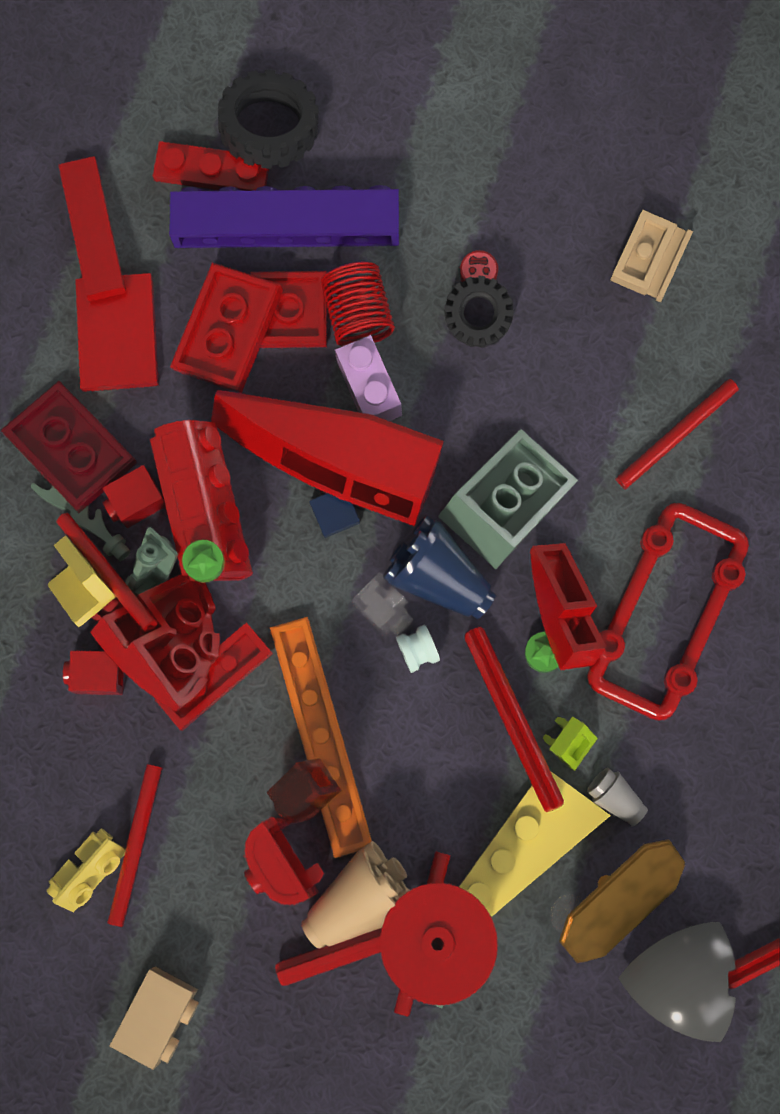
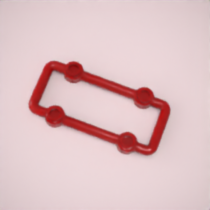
(727, 576)

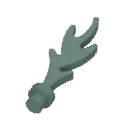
(114, 545)

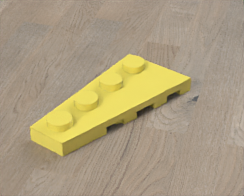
(530, 845)

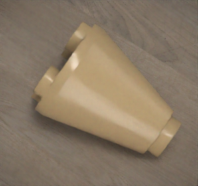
(356, 898)

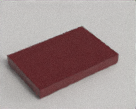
(68, 446)

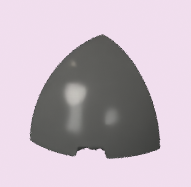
(686, 981)

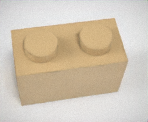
(154, 1018)

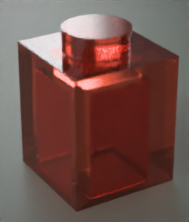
(303, 791)

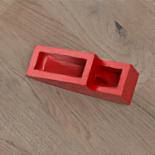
(565, 607)

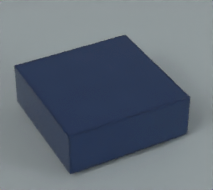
(333, 514)

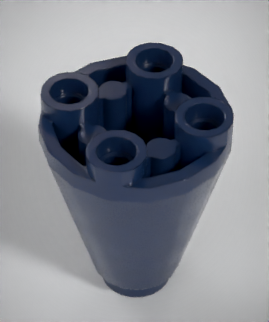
(439, 571)

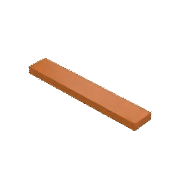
(321, 732)

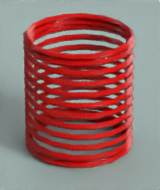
(358, 307)

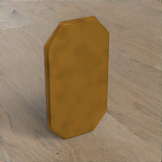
(622, 901)

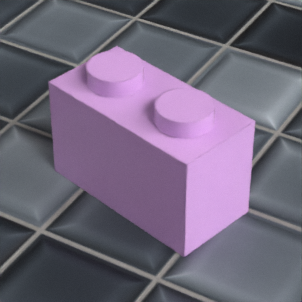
(368, 379)

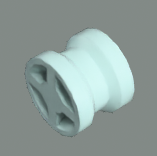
(418, 648)

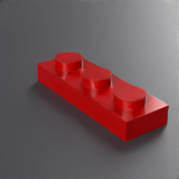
(206, 168)
(235, 661)

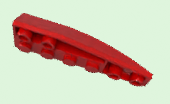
(336, 450)

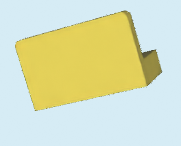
(78, 585)

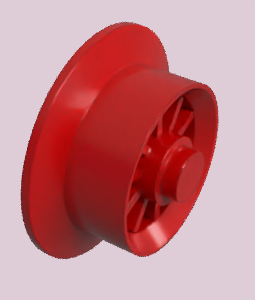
(438, 944)

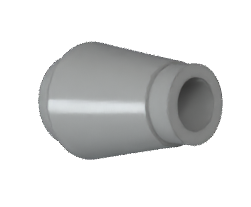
(617, 797)

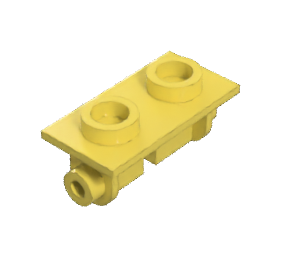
(74, 885)

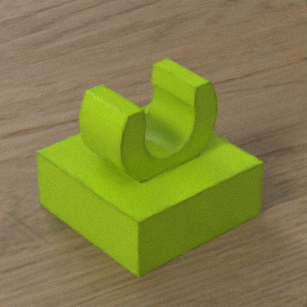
(572, 742)

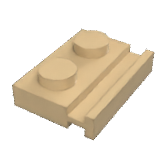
(651, 255)

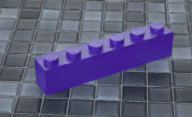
(284, 217)

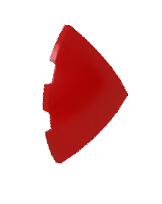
(177, 653)

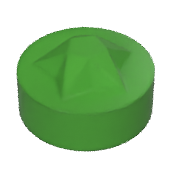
(203, 561)
(539, 653)

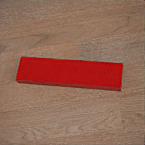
(92, 229)

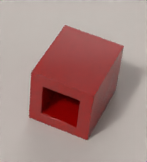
(133, 497)
(92, 674)

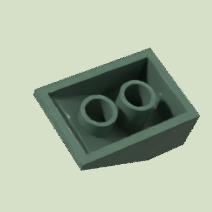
(507, 498)

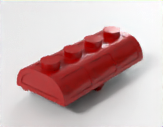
(200, 493)
(276, 867)

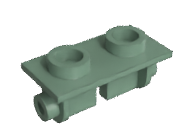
(152, 563)

